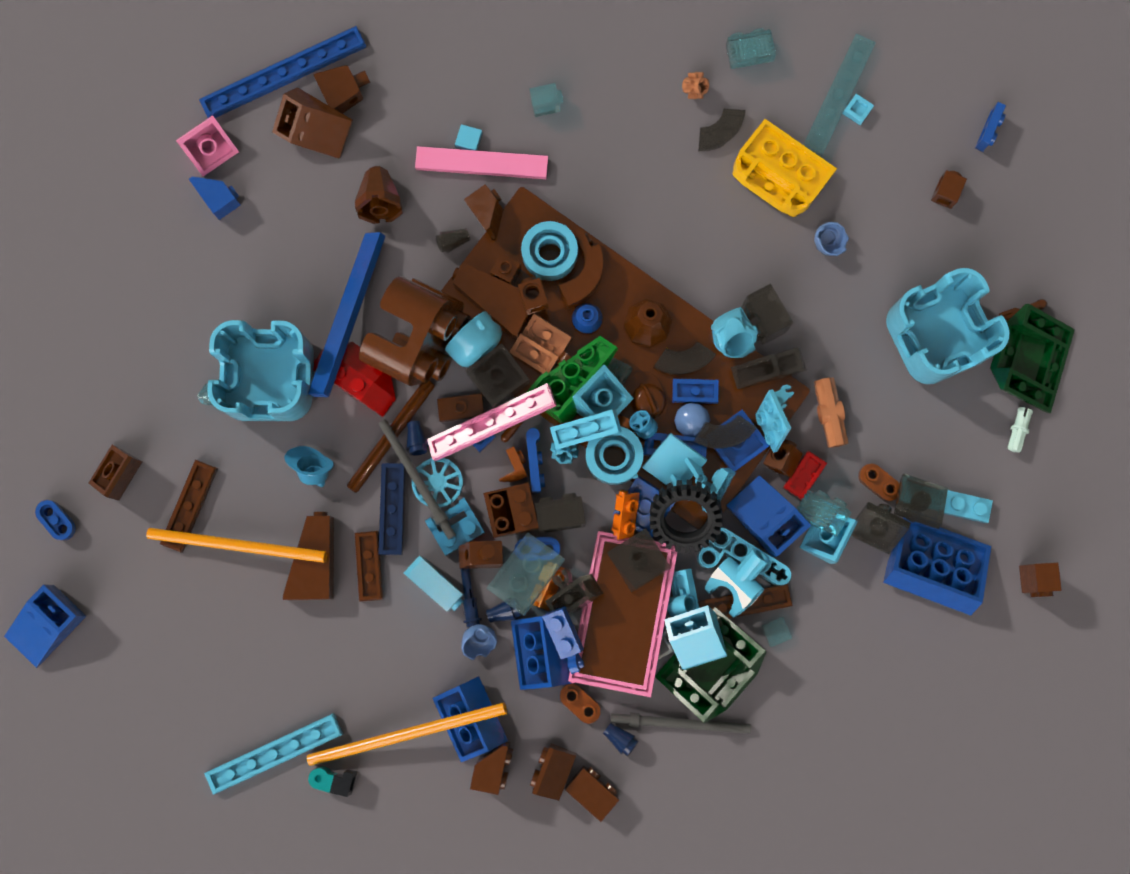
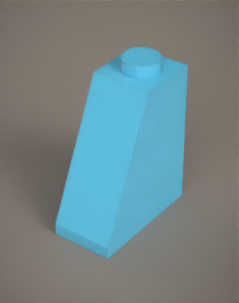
(434, 584)

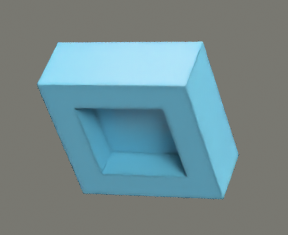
(858, 109)
(468, 138)

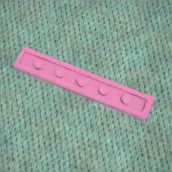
(481, 162)
(491, 422)

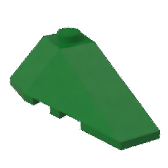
(572, 375)

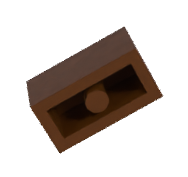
(1040, 579)
(592, 793)

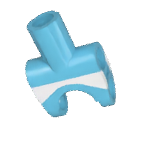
(740, 579)

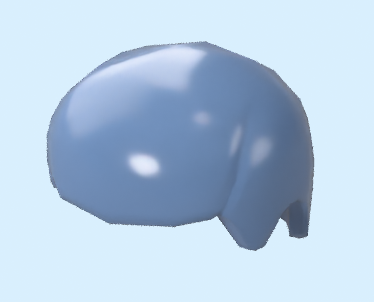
(831, 239)
(690, 419)
(478, 641)

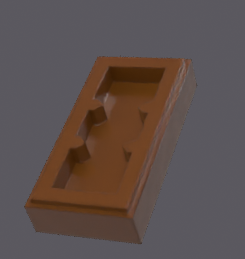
(460, 407)

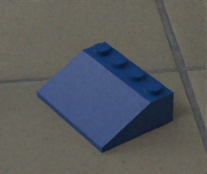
(940, 567)

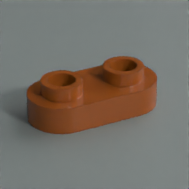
(879, 483)
(580, 703)

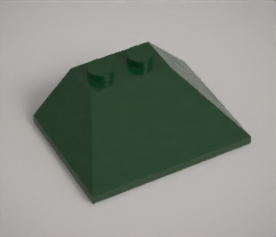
(1033, 357)
(716, 684)

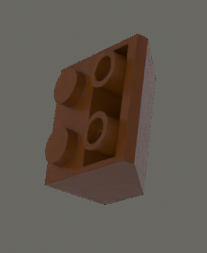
(511, 510)
(489, 770)
(554, 772)

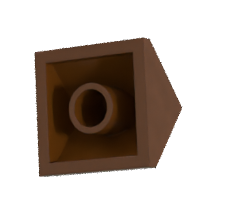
(115, 473)

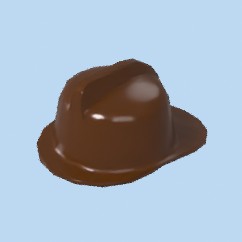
(647, 395)

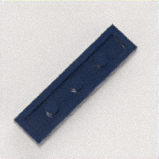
(392, 509)

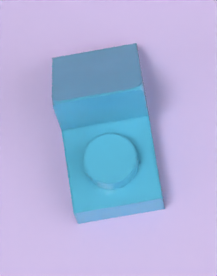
(721, 481)

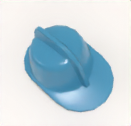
(309, 464)

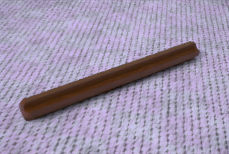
(384, 445)

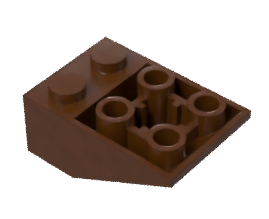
(311, 123)

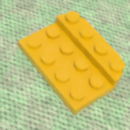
(781, 169)

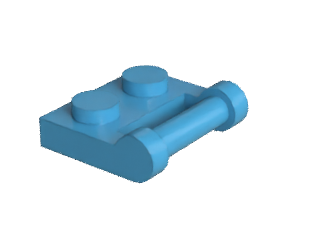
(465, 529)

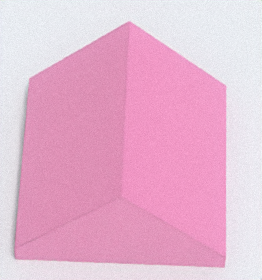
(207, 146)

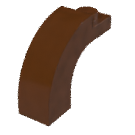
(586, 283)

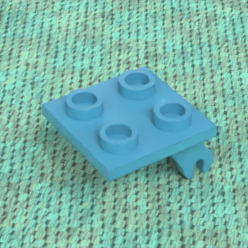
(772, 417)
(675, 462)

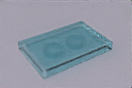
(525, 574)

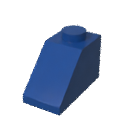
(216, 195)

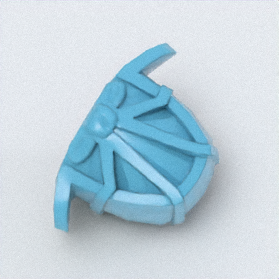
(734, 334)

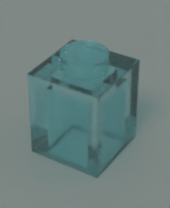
(545, 99)

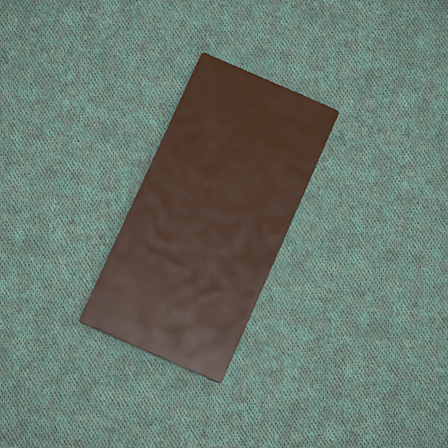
(618, 290)

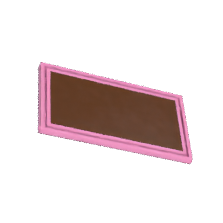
(623, 627)

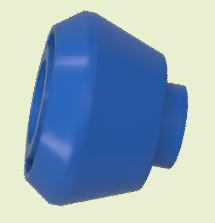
(587, 318)

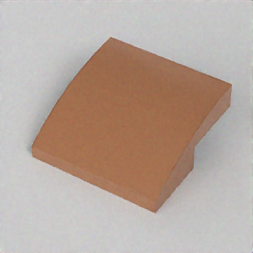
(540, 344)

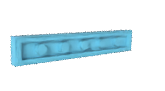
(273, 753)

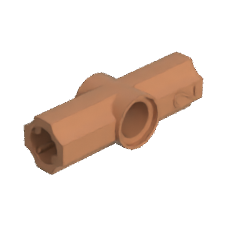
(831, 412)

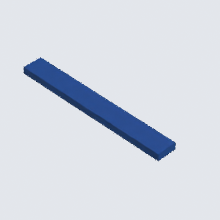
(283, 73)
(346, 315)

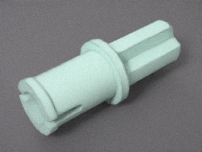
(1019, 430)

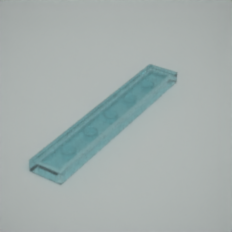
(839, 94)

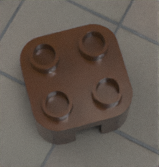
(435, 322)

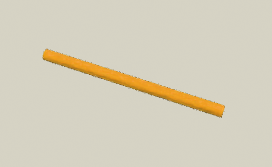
(237, 545)

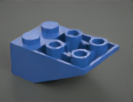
(768, 516)
(43, 624)

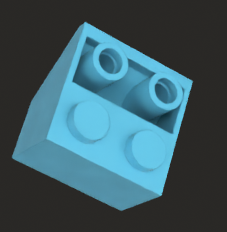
(696, 637)

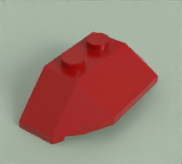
(363, 381)

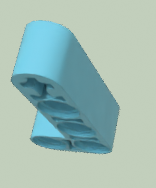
(728, 550)

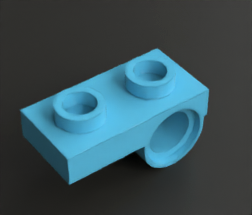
(683, 592)

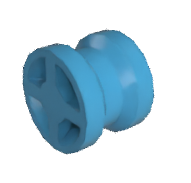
(638, 421)

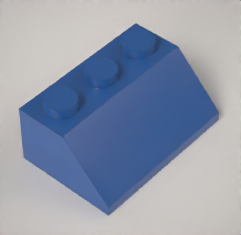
(537, 656)
(476, 737)

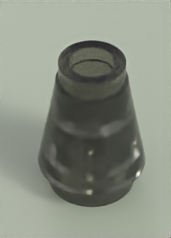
(452, 239)

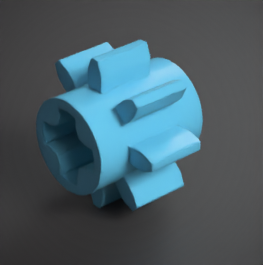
(565, 454)

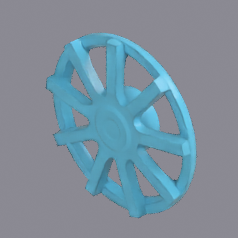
(438, 482)

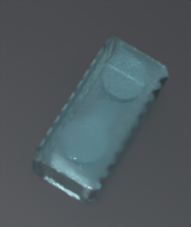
(750, 48)
(824, 512)

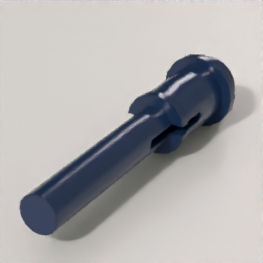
(469, 603)

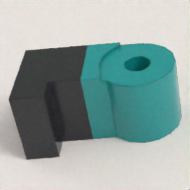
(331, 782)

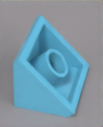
(601, 394)
(826, 545)

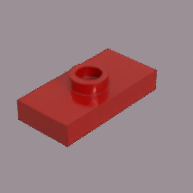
(805, 475)

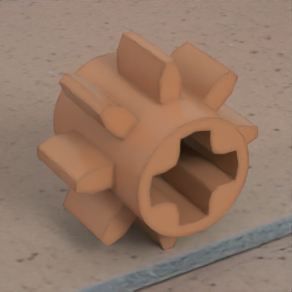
(695, 85)

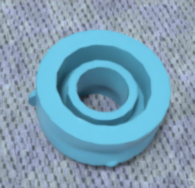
(549, 233)
(474, 340)
(615, 474)

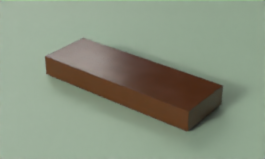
(368, 566)

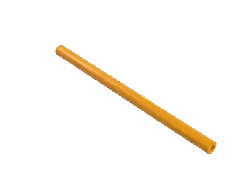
(407, 734)

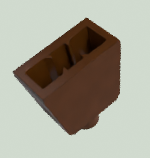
(341, 87)
(481, 555)

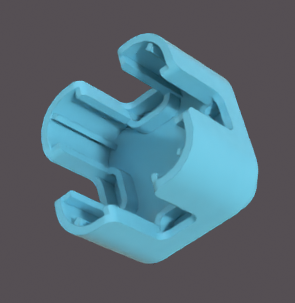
(945, 328)
(261, 371)

